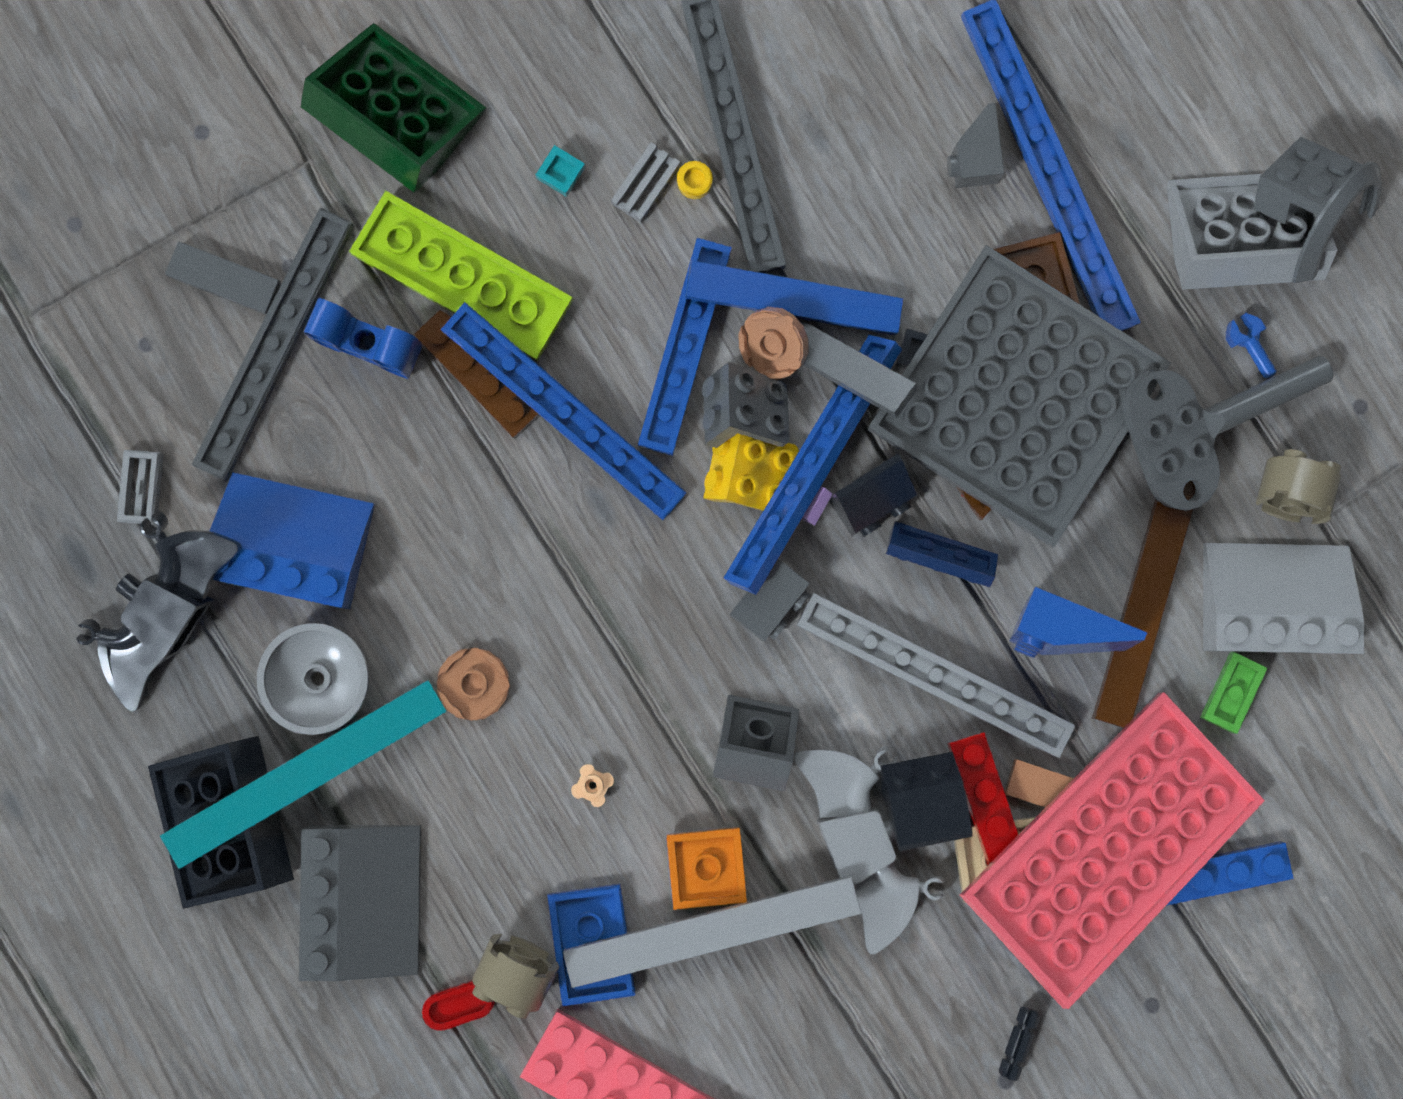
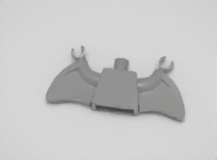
(862, 842)

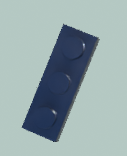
(942, 554)

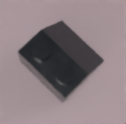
(874, 496)
(925, 801)

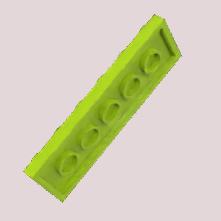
(459, 270)

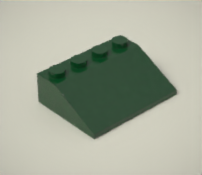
(391, 106)

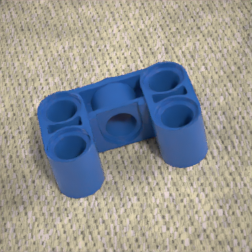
(341, 331)

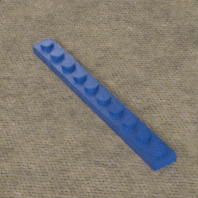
(1049, 165)

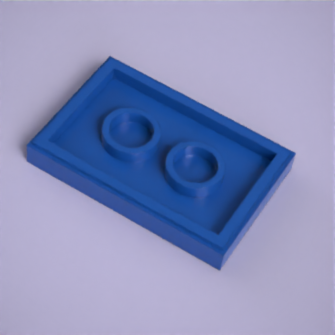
(583, 918)

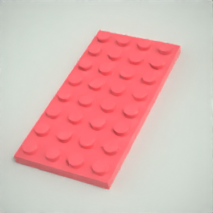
(1112, 850)

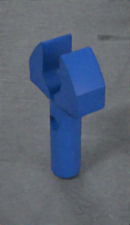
(1251, 342)

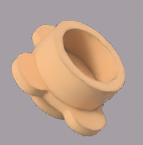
(589, 775)

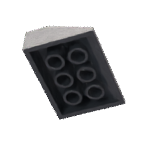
(244, 863)

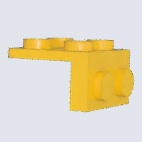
(747, 471)

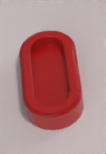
(454, 1007)

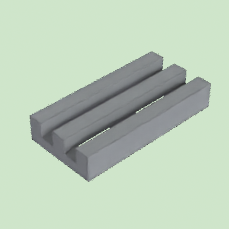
(662, 158)
(126, 485)

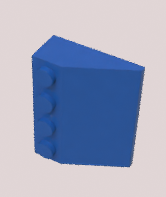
(293, 540)
(1062, 627)

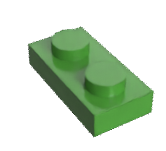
(1233, 692)

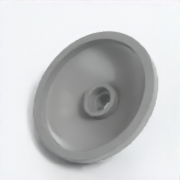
(288, 685)

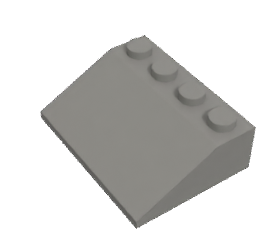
(1228, 242)
(1281, 599)

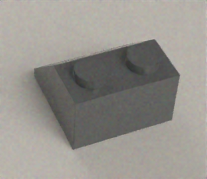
(756, 743)

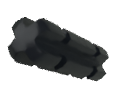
(1019, 1043)

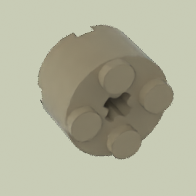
(1299, 487)
(514, 975)

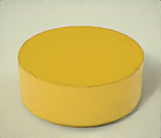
(694, 180)

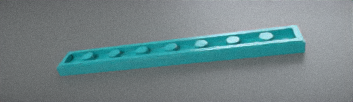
(302, 774)

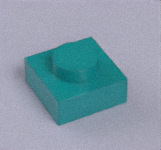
(560, 171)

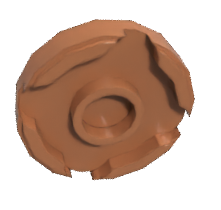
(773, 342)
(473, 684)

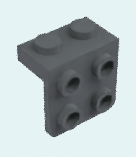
(744, 404)

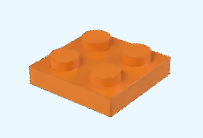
(706, 868)

